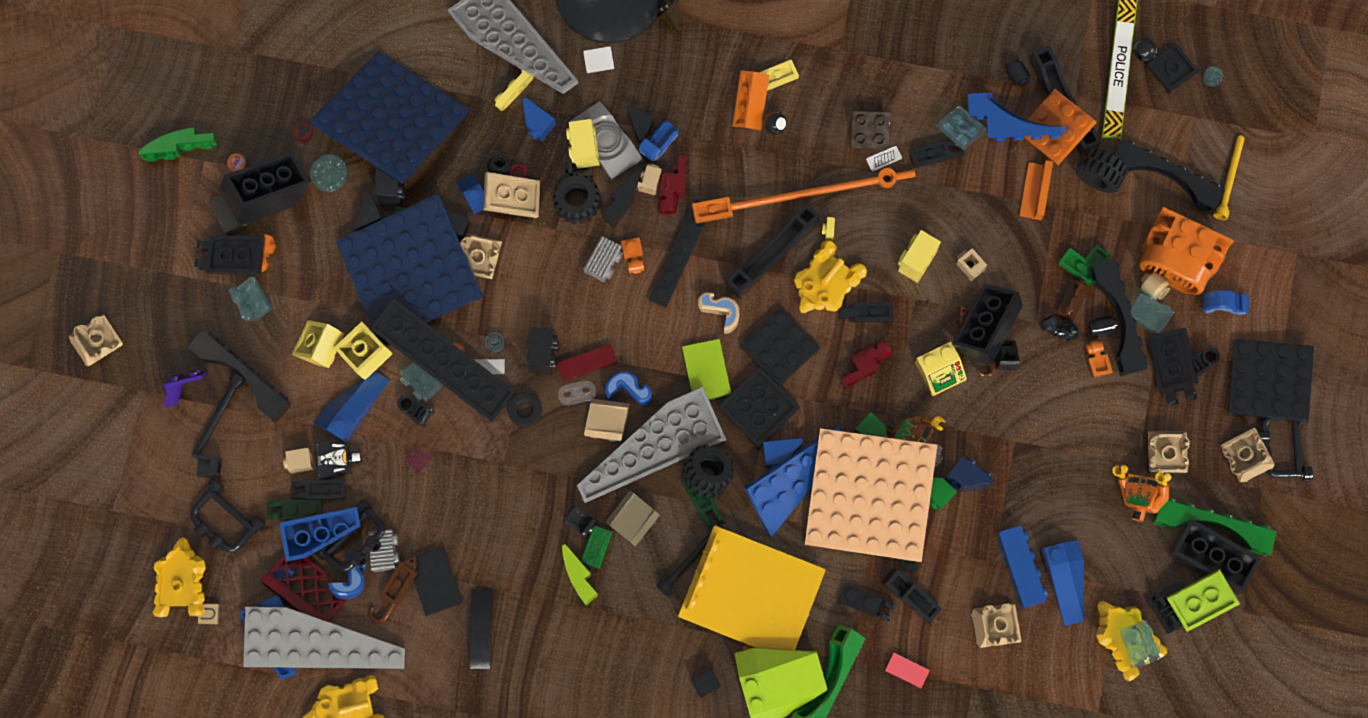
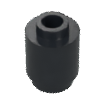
(1018, 72)
(1103, 326)

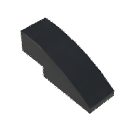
(622, 200)
(911, 595)

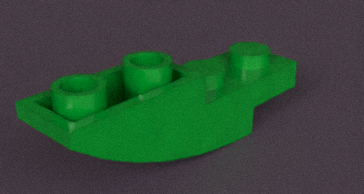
(170, 145)

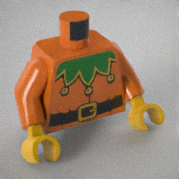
(1142, 492)

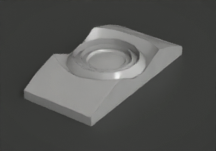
(614, 148)

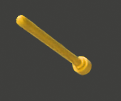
(1221, 211)

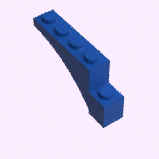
(1004, 123)

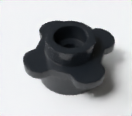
(904, 566)

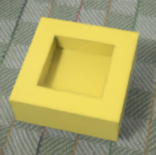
(828, 228)

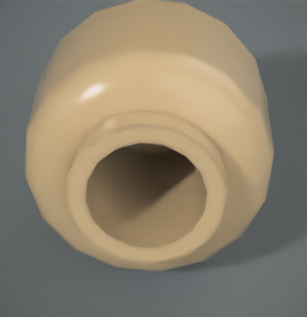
(1155, 285)

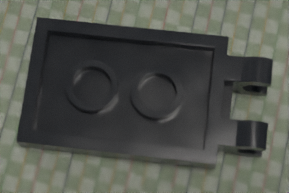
(232, 255)
(1174, 364)

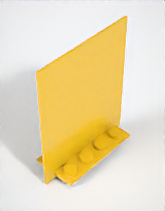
(751, 592)

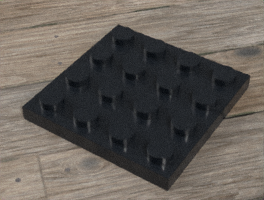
(1271, 380)

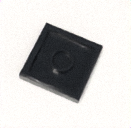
(1172, 68)

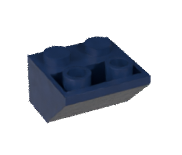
(968, 477)

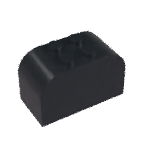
(264, 188)

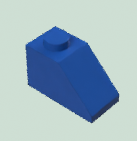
(537, 121)
(472, 193)
(778, 451)

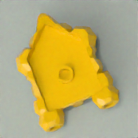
(826, 280)
(179, 581)
(1112, 620)
(346, 701)

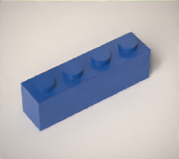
(1021, 567)

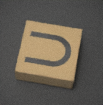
(211, 614)

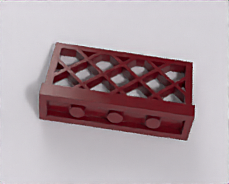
(291, 597)

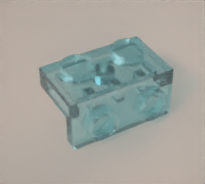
(250, 300)
(1151, 313)
(423, 384)
(1140, 643)

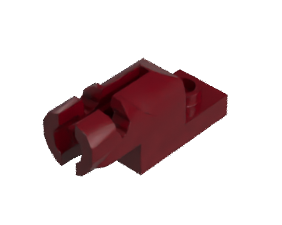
(672, 187)
(865, 363)

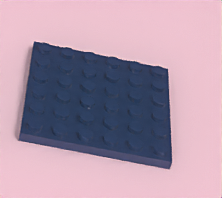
(390, 116)
(411, 260)

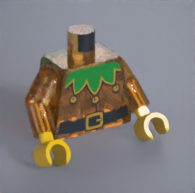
(915, 428)

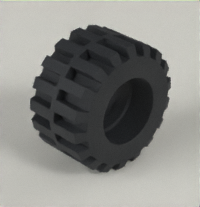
(1101, 170)
(571, 184)
(700, 481)

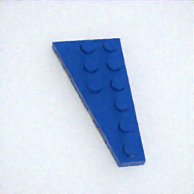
(783, 486)

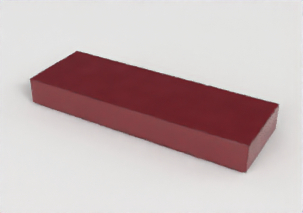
(587, 363)

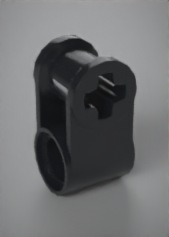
(1202, 364)
(417, 412)

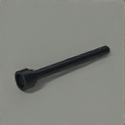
(235, 383)
(666, 585)

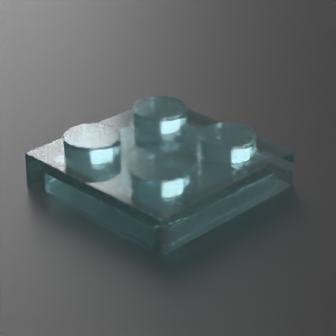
(961, 127)

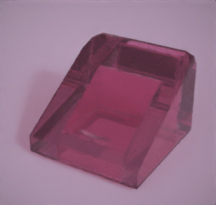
(418, 460)

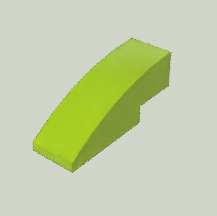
(578, 575)

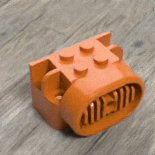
(1183, 251)

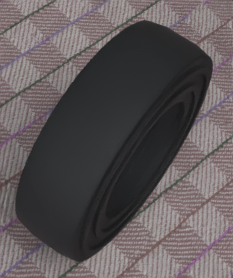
(528, 420)

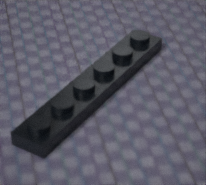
(677, 260)

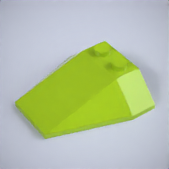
(779, 680)

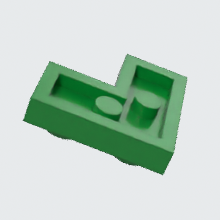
(1078, 265)

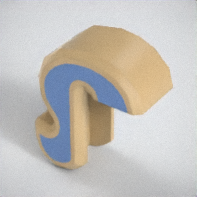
(722, 306)

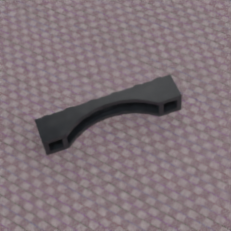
(1051, 77)
(1202, 193)
(775, 250)
(1107, 279)
(268, 401)

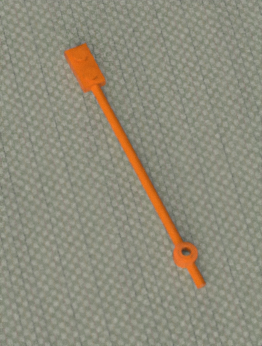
(722, 207)

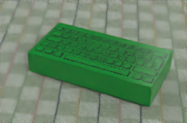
(596, 547)

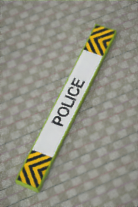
(1119, 69)

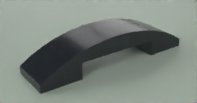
(480, 629)

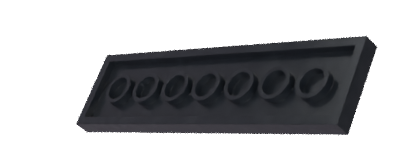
(442, 360)

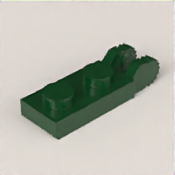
(703, 505)
(295, 509)

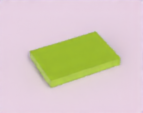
(707, 368)
(1203, 600)

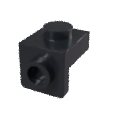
(571, 168)
(579, 520)

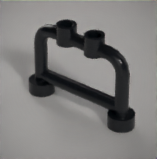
(1300, 471)
(202, 528)
(371, 543)

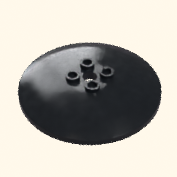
(609, 19)

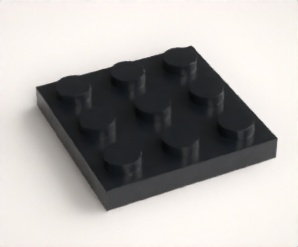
(779, 346)
(759, 407)

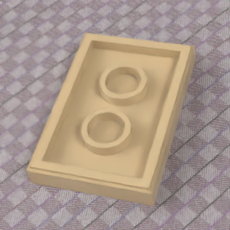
(511, 195)

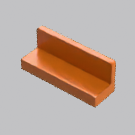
(750, 100)
(1036, 190)

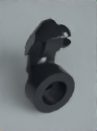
(1067, 331)

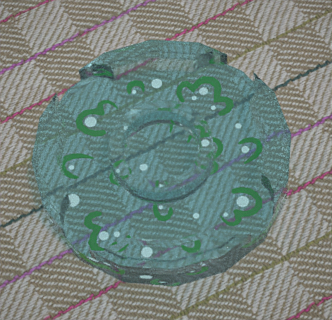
(328, 173)

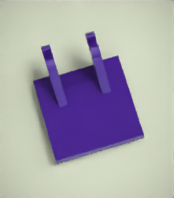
(175, 384)

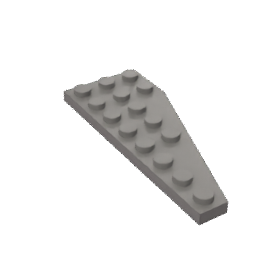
(508, 34)
(657, 444)
(302, 641)

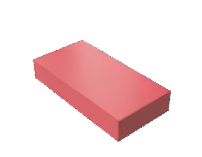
(907, 670)

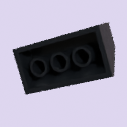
(988, 323)
(1208, 551)

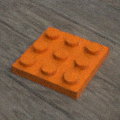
(1060, 111)

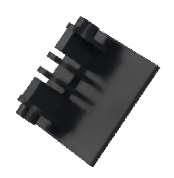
(1163, 609)

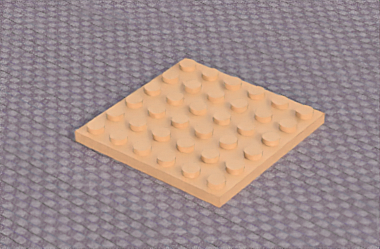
(871, 494)

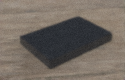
(436, 583)

